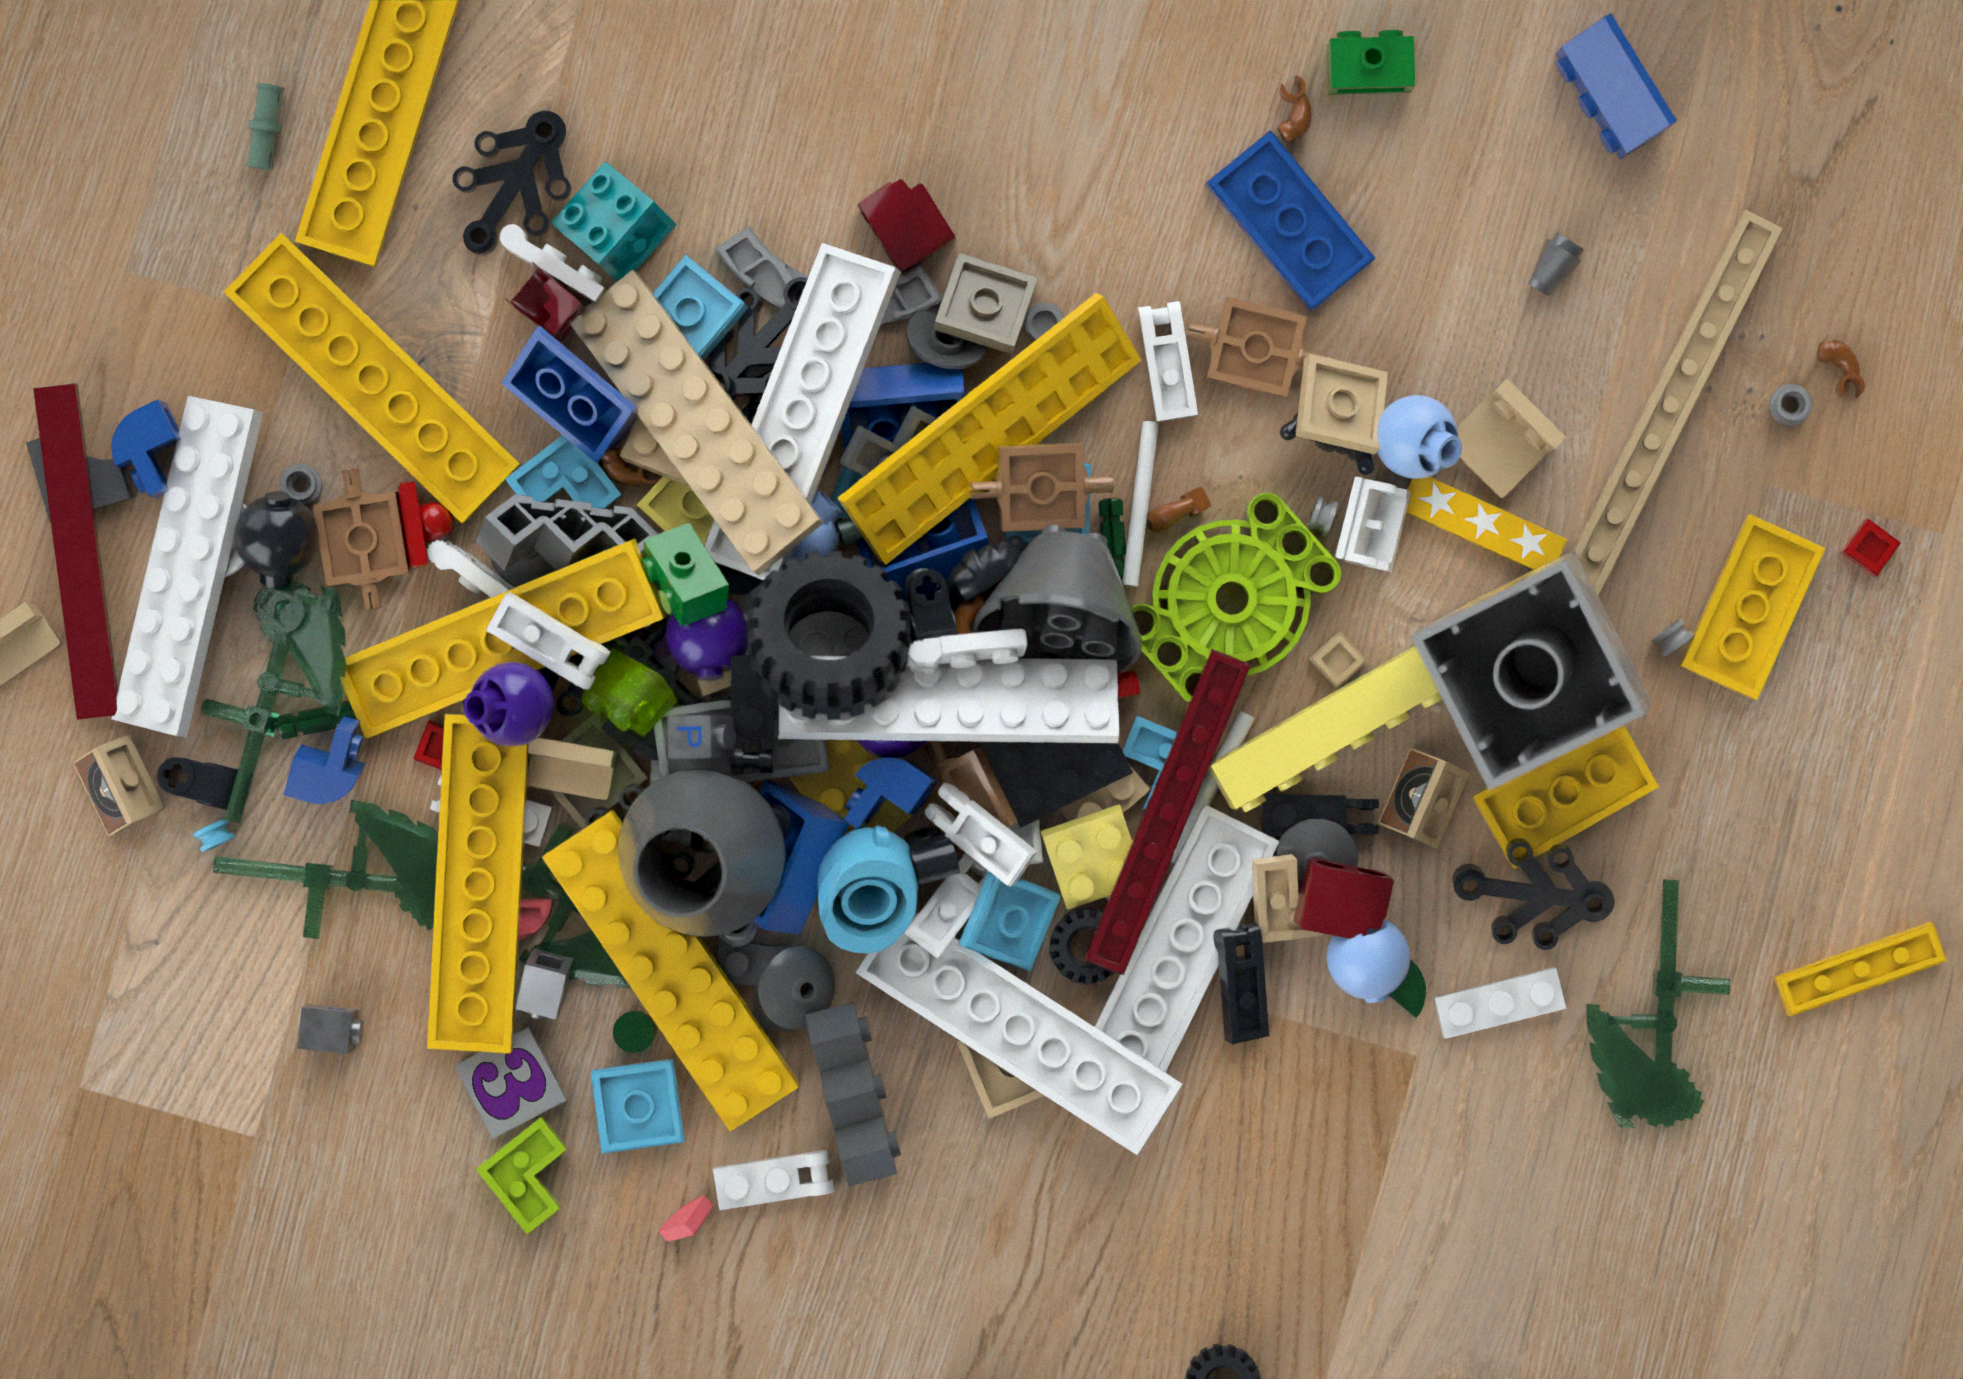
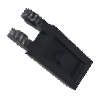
(1286, 810)

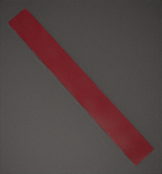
(76, 550)
(1167, 811)

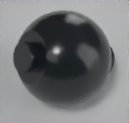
(276, 538)

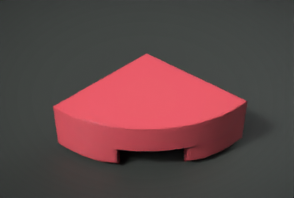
(533, 915)
(686, 1220)

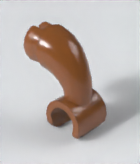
(1300, 119)
(1842, 356)
(621, 473)
(1168, 514)
(966, 613)

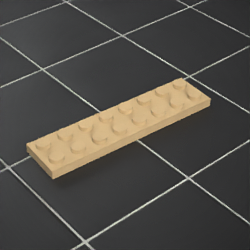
(696, 423)

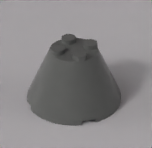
(1066, 601)

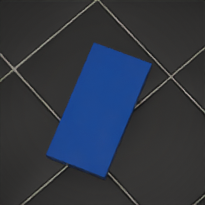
(1290, 221)

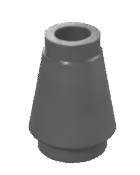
(1555, 263)

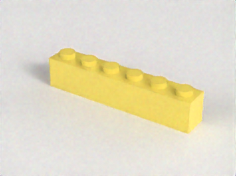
(1323, 729)

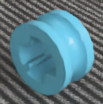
(214, 835)

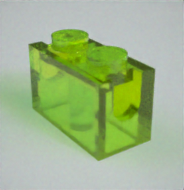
(628, 693)

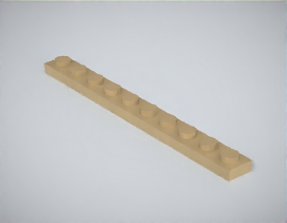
(1674, 395)

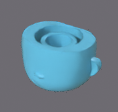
(867, 890)

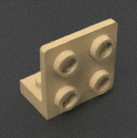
(1506, 438)

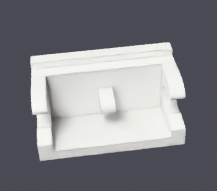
(1373, 524)

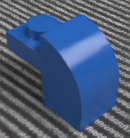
(139, 438)
(324, 775)
(889, 779)

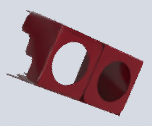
(906, 223)
(547, 304)
(1342, 899)

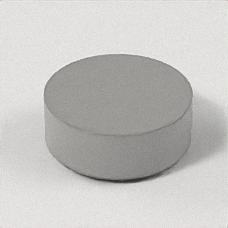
(1041, 319)

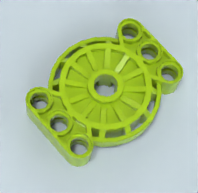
(1248, 561)

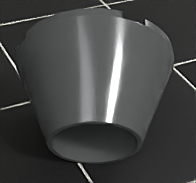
(733, 821)

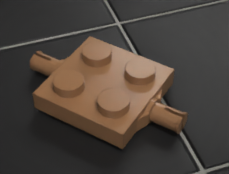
(1254, 346)
(1041, 486)
(361, 539)
(972, 776)

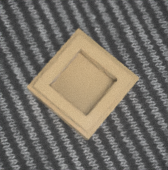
(1337, 660)

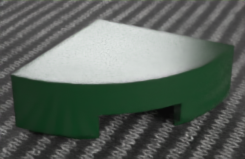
(1412, 991)

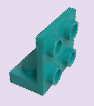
(613, 222)

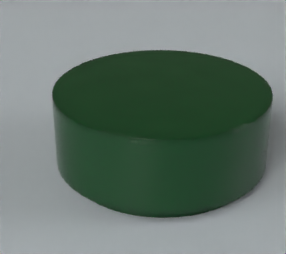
(634, 1031)

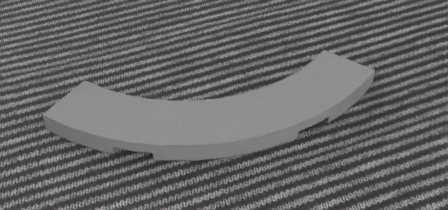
(769, 275)

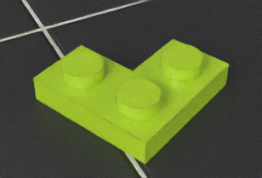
(514, 1170)

